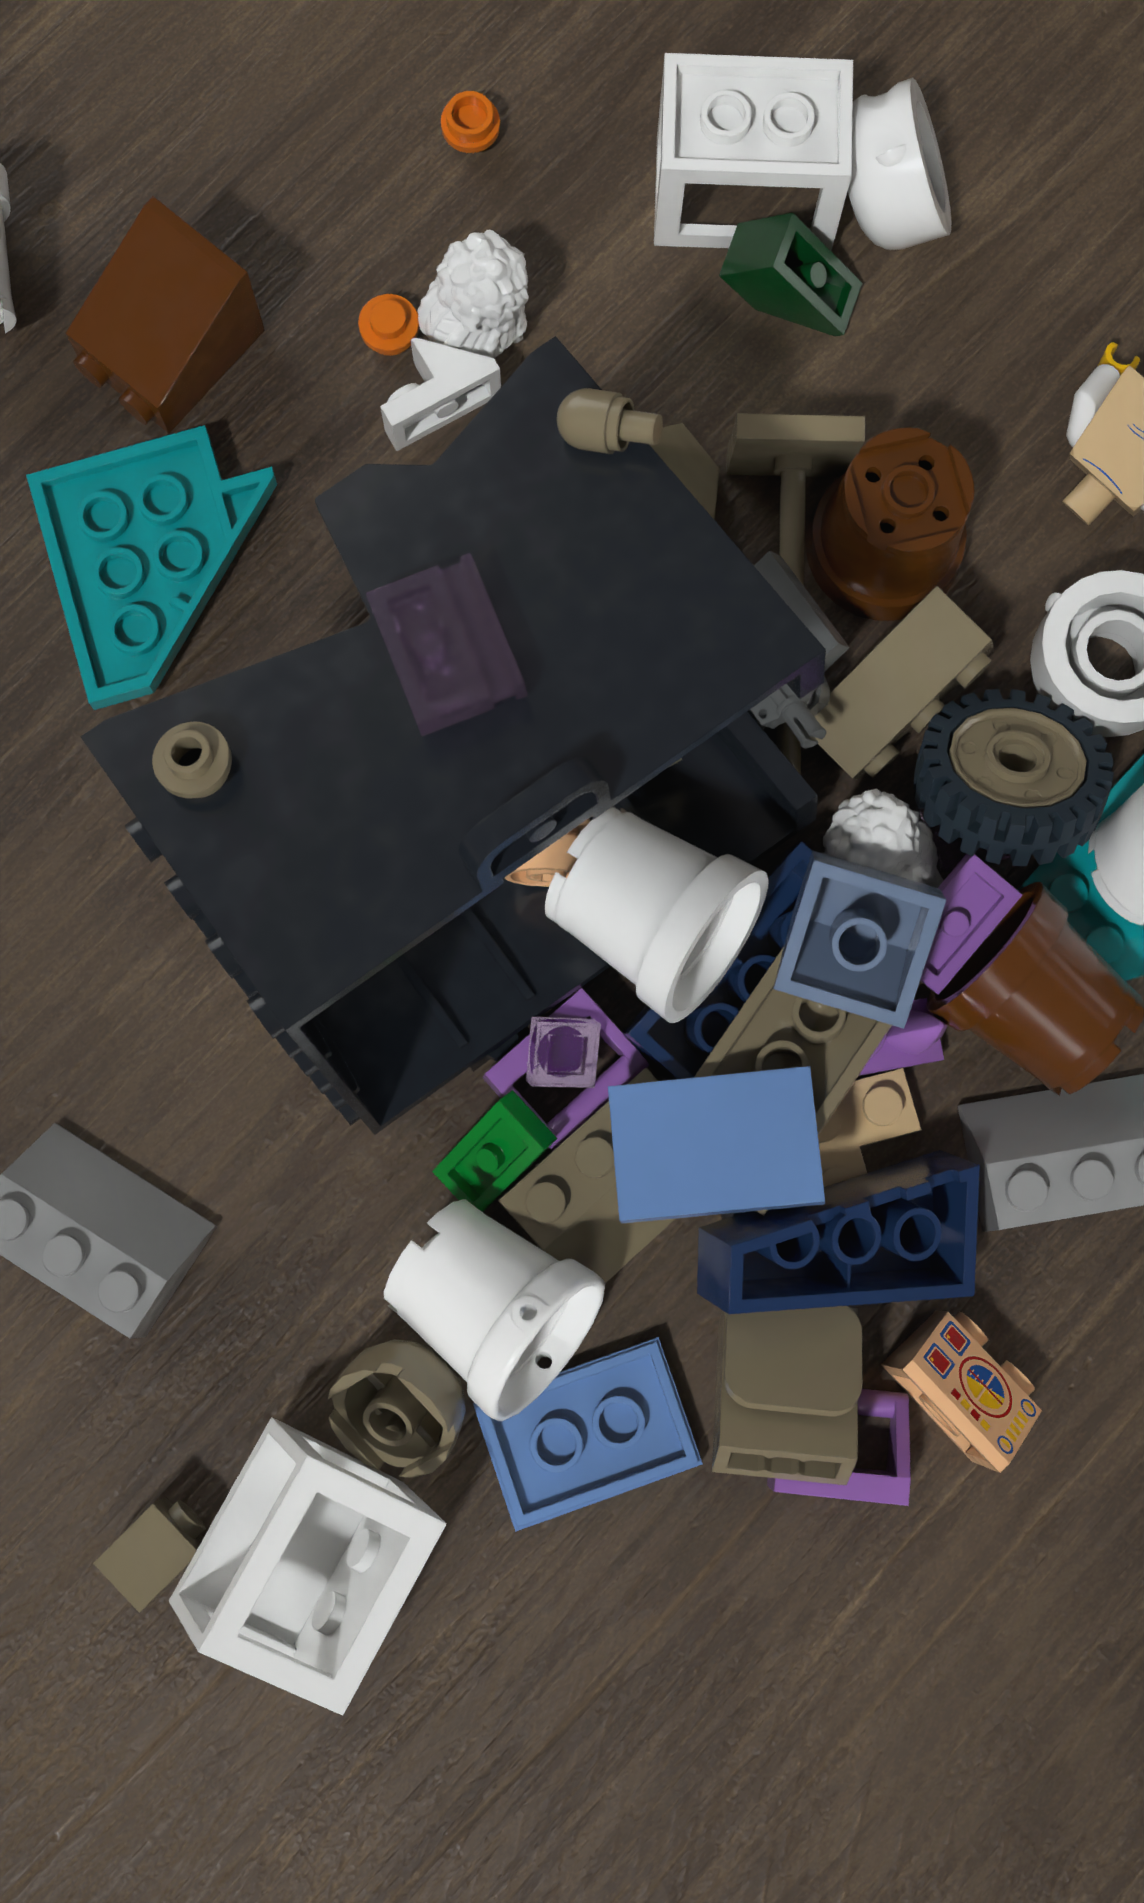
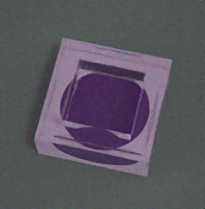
(563, 1052)

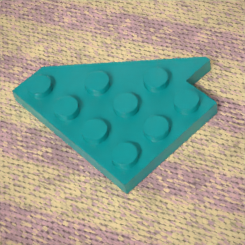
(140, 552)

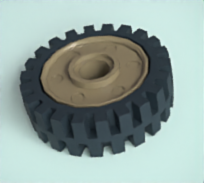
(1012, 777)

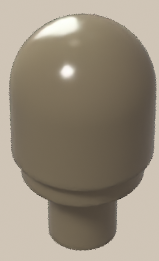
(605, 421)

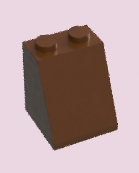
(164, 318)

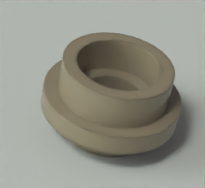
(203, 776)

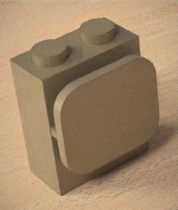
(788, 1394)

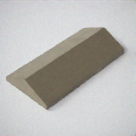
(792, 1032)

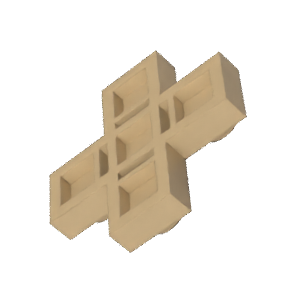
(869, 1113)

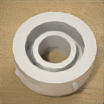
(897, 170)
(1095, 606)

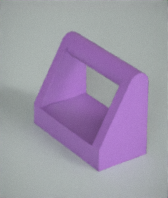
(590, 1100)
(868, 1484)

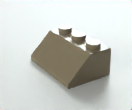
(573, 1203)

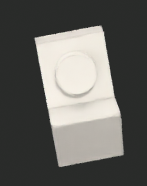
(451, 388)

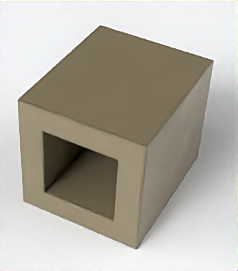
(152, 1552)

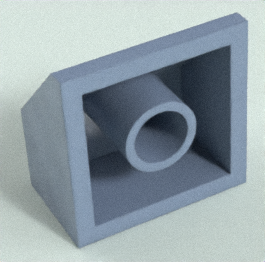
(859, 939)

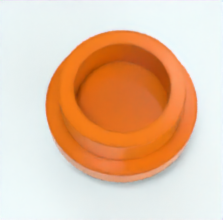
(470, 122)
(388, 324)

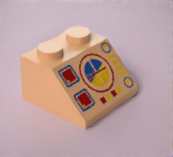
(965, 1389)

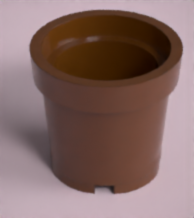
(899, 482)
(1042, 995)

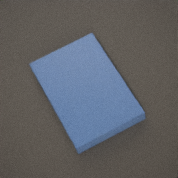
(715, 1145)
(591, 1436)

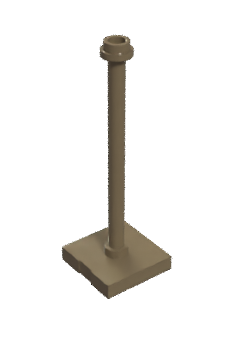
(794, 450)

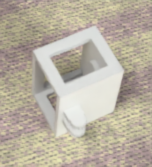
(752, 127)
(305, 1567)

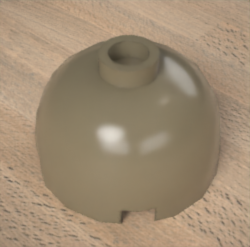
(398, 1407)

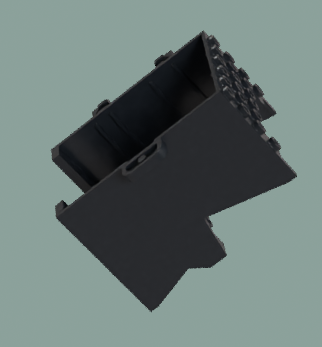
(368, 864)

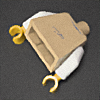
(1108, 439)

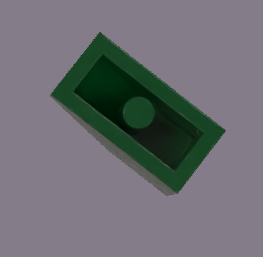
(790, 274)

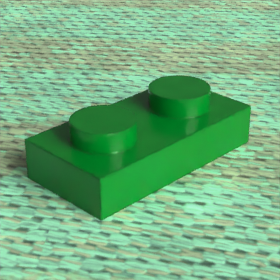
(495, 1152)

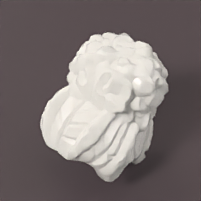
(477, 296)
(884, 836)

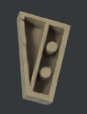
(902, 684)

